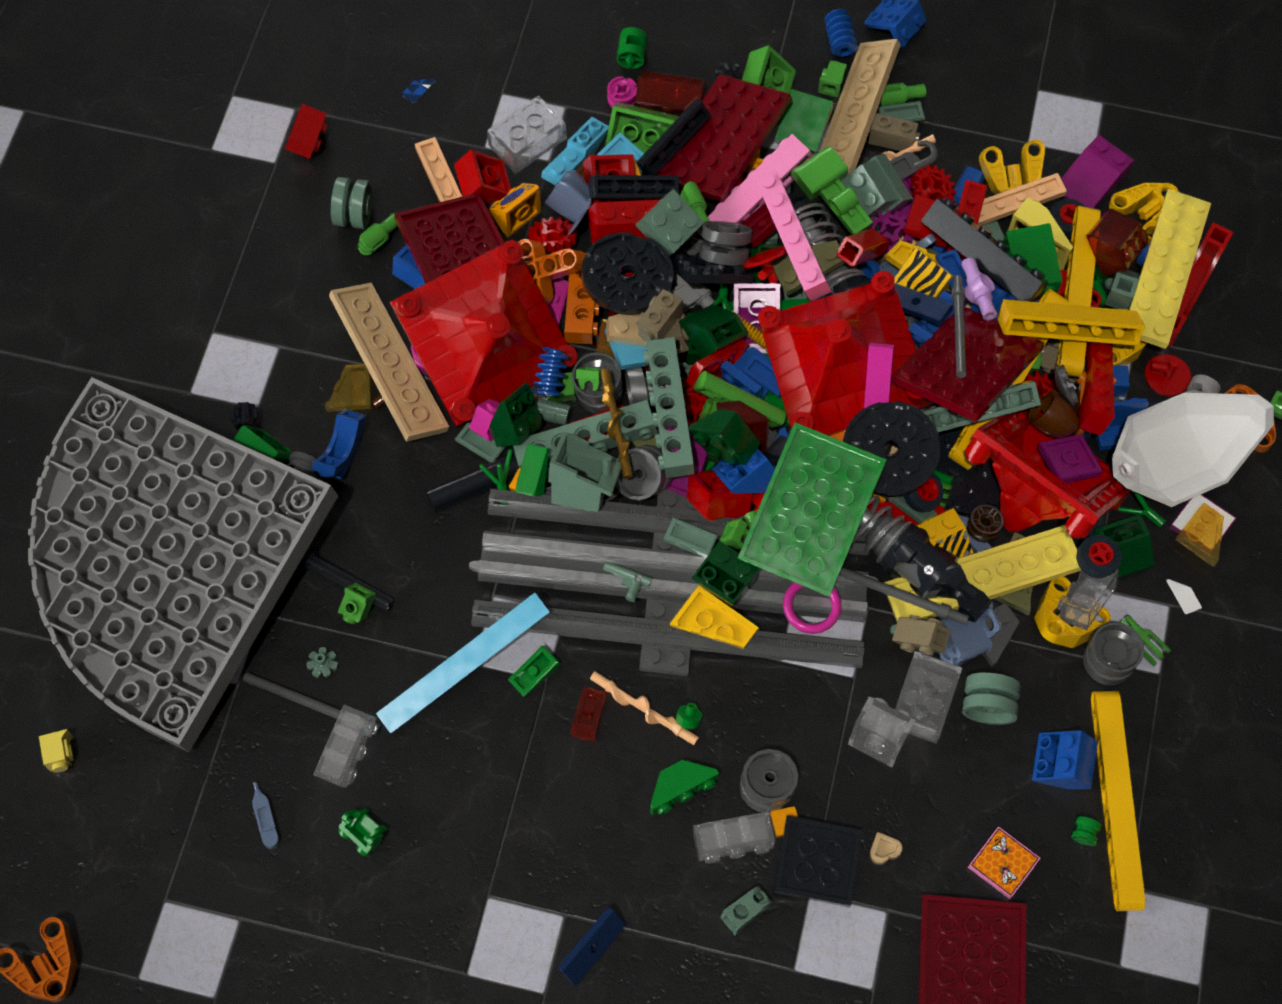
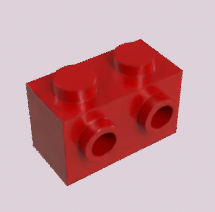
(306, 130)

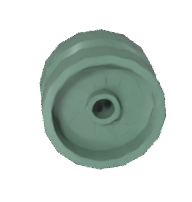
(351, 203)
(991, 698)

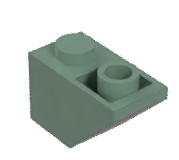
(1122, 289)

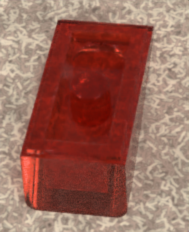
(588, 714)

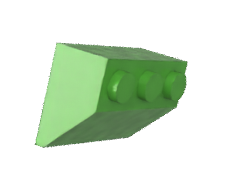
(769, 70)
(638, 124)

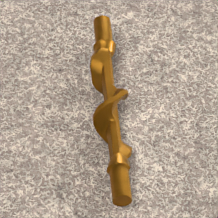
(614, 429)

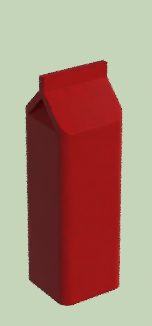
(862, 247)

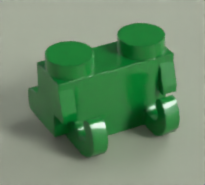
(362, 830)

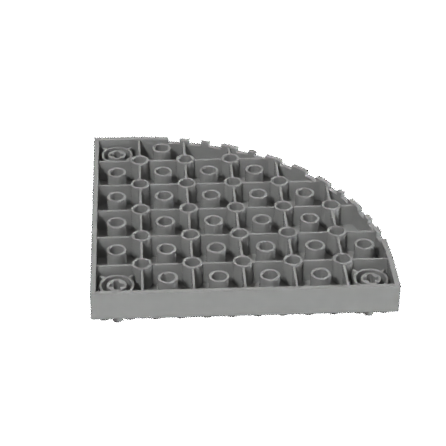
(162, 555)

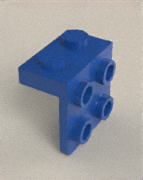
(898, 16)
(735, 376)
(1122, 409)

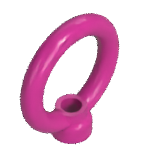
(805, 627)

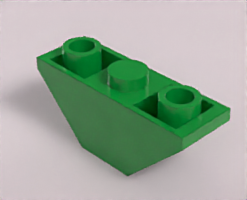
(680, 783)

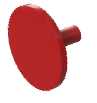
(765, 258)
(1167, 375)

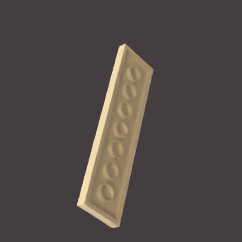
(860, 100)
(389, 362)

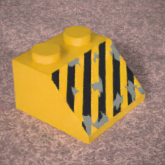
(949, 533)

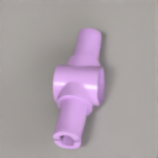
(979, 289)

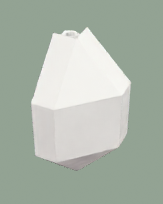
(1189, 444)

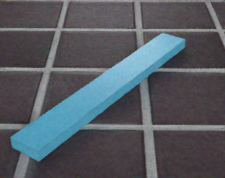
(462, 663)

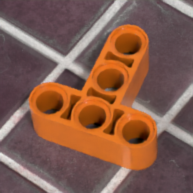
(543, 264)

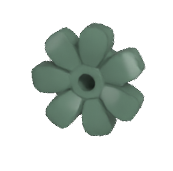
(322, 663)

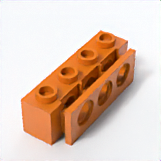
(580, 312)

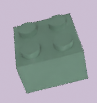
(670, 222)

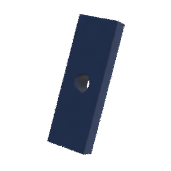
(923, 305)
(591, 946)

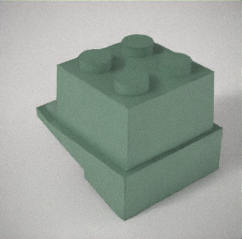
(878, 186)
(581, 474)

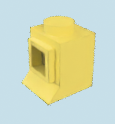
(56, 750)

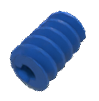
(841, 33)
(550, 373)

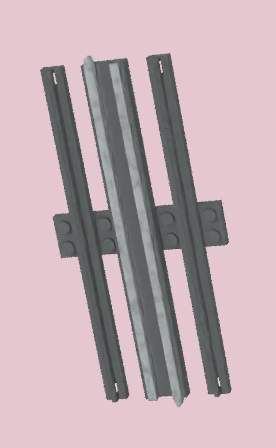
(664, 649)

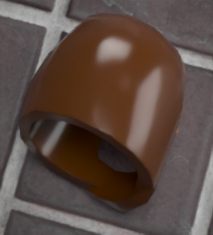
(1058, 419)

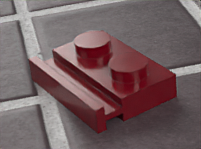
(761, 225)

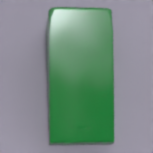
(533, 471)
(535, 671)

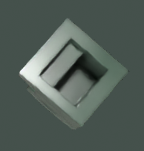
(745, 909)

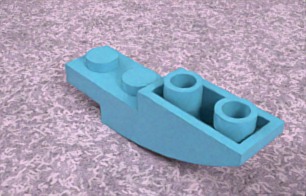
(578, 147)

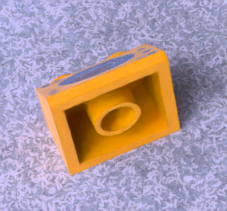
(516, 208)

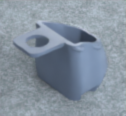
(570, 197)
(969, 639)

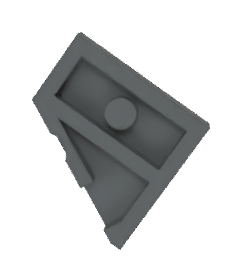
(1008, 625)

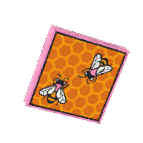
(1004, 862)

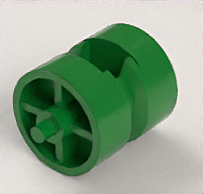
(631, 48)

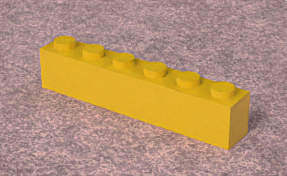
(1070, 322)

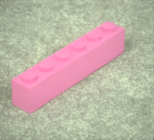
(747, 197)
(793, 235)

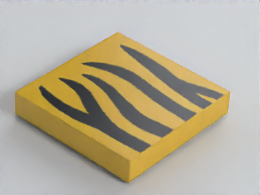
(923, 275)

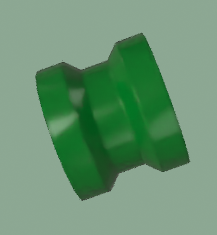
(1086, 831)

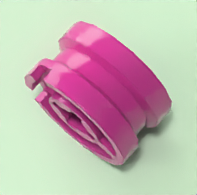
(621, 91)

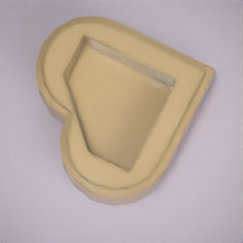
(884, 848)

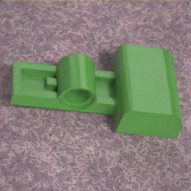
(823, 177)

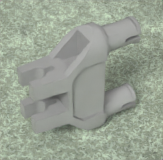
(691, 293)

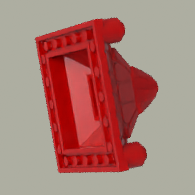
(481, 330)
(824, 348)
(1028, 485)

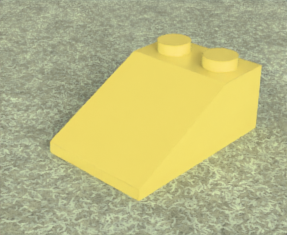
(1034, 213)

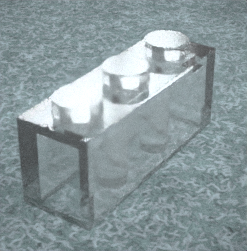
(1086, 599)
(345, 746)
(733, 837)

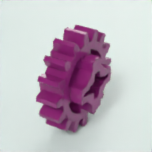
(889, 226)

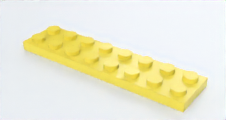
(1168, 265)
(1004, 569)

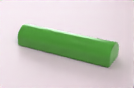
(724, 391)

